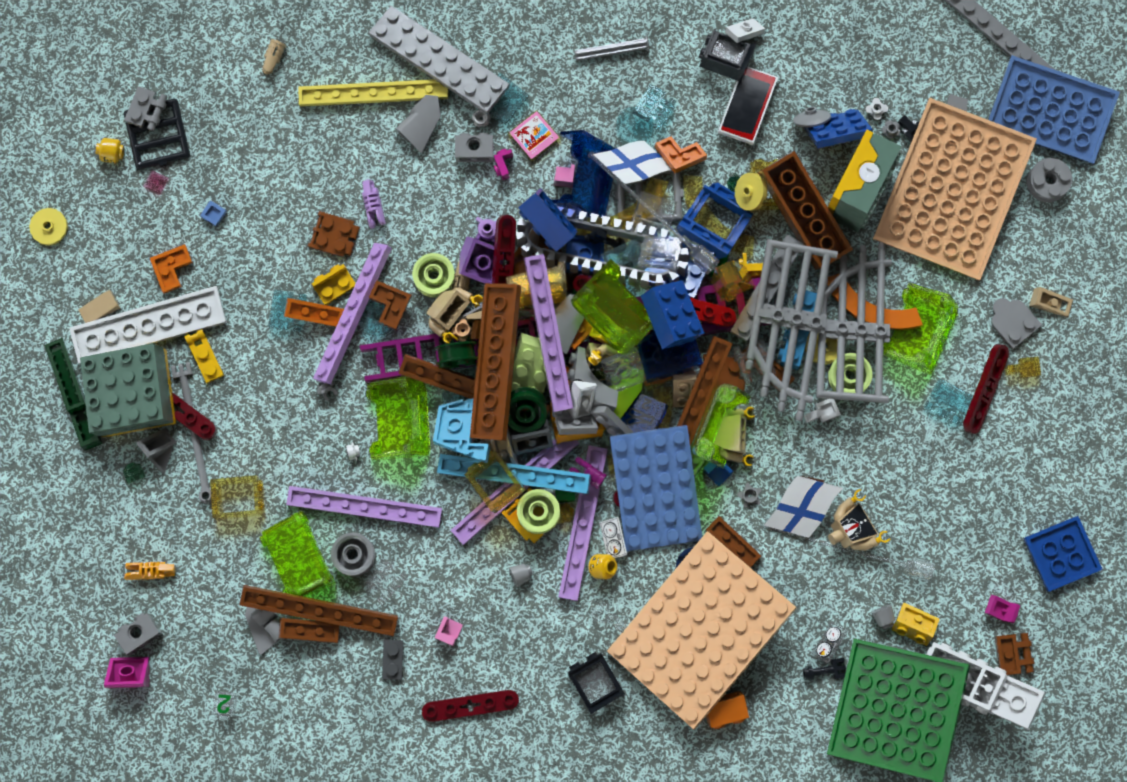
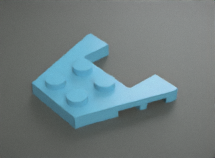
(453, 430)

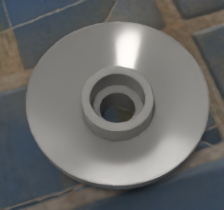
(811, 117)

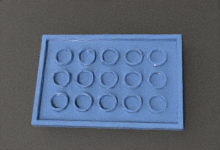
(1054, 108)
(656, 488)

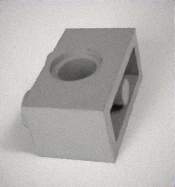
(484, 153)
(126, 633)

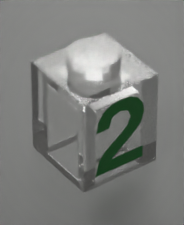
(225, 705)

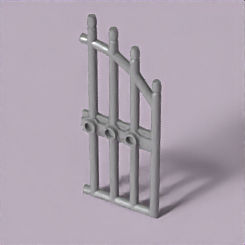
(788, 317)
(853, 330)

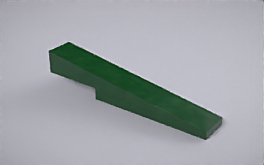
(71, 393)

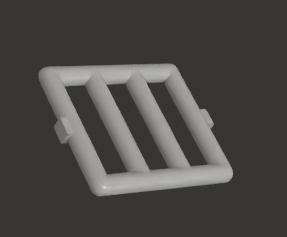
(678, 194)

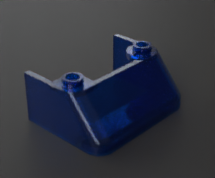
(591, 181)

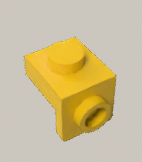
(753, 268)

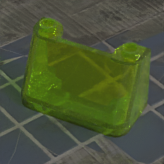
(612, 309)
(923, 345)
(722, 397)
(400, 418)
(297, 556)

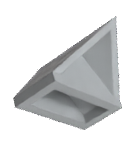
(158, 448)

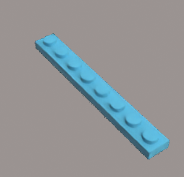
(527, 475)

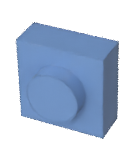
(213, 213)

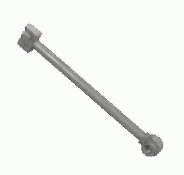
(195, 439)

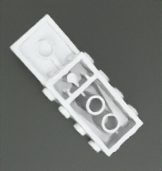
(992, 690)

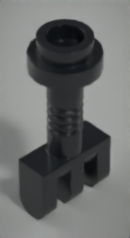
(601, 236)
(809, 672)

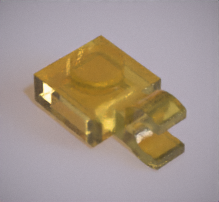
(1027, 368)

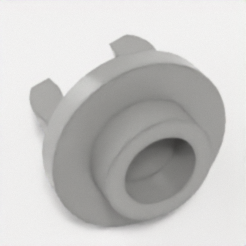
(323, 388)

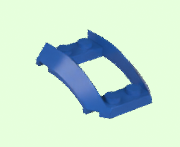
(705, 237)

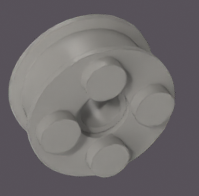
(1057, 171)
(344, 545)

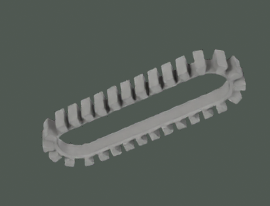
(529, 248)

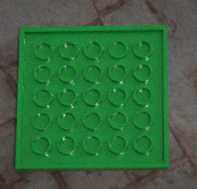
(898, 710)

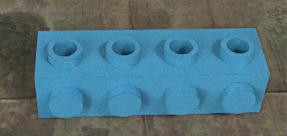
(808, 305)

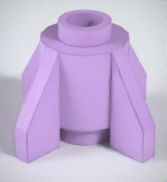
(487, 236)

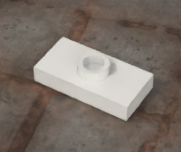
(744, 30)

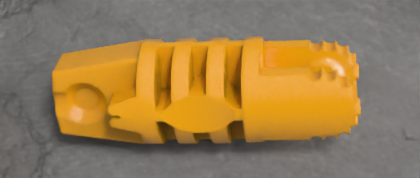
(149, 570)

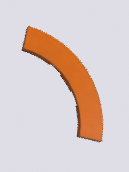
(897, 319)

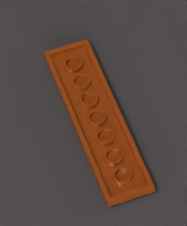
(495, 361)

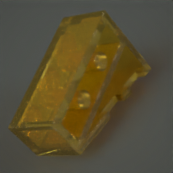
(731, 280)
(557, 282)

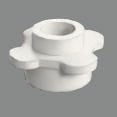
(876, 113)

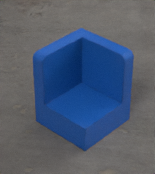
(717, 474)

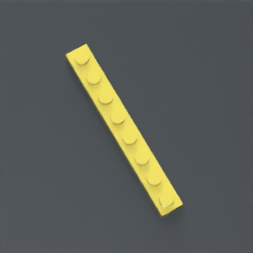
(370, 92)

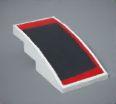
(748, 106)

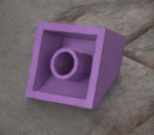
(477, 260)

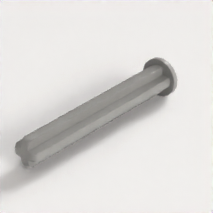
(612, 49)

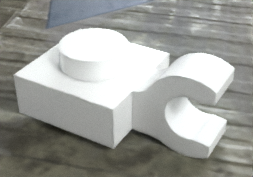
(824, 410)

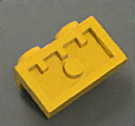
(333, 284)
(915, 624)

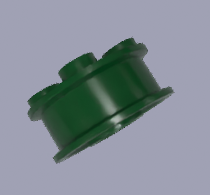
(456, 354)
(531, 419)

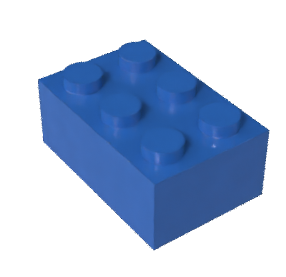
(547, 220)
(672, 314)

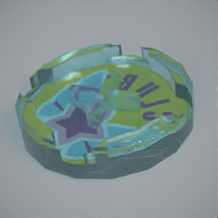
(632, 127)

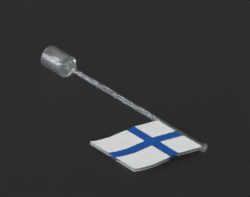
(638, 163)
(803, 511)

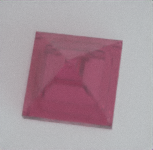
(155, 182)

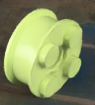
(428, 264)
(850, 365)
(534, 499)

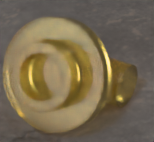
(566, 513)

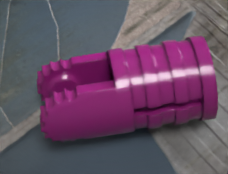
(597, 476)

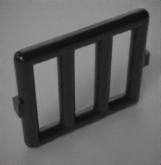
(164, 160)

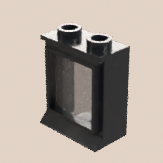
(726, 56)
(595, 682)

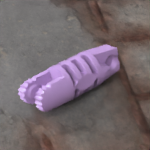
(372, 203)

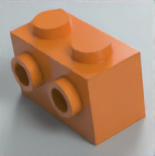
(729, 709)

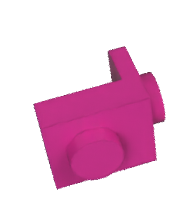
(500, 167)
(1002, 609)

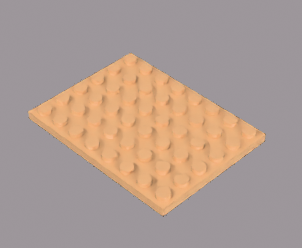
(954, 189)
(701, 630)

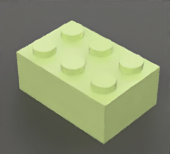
(528, 364)

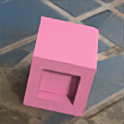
(564, 176)
(448, 631)

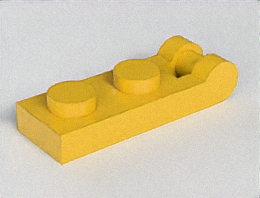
(204, 356)

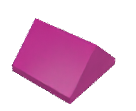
(127, 673)

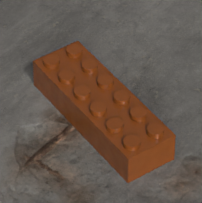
(804, 207)

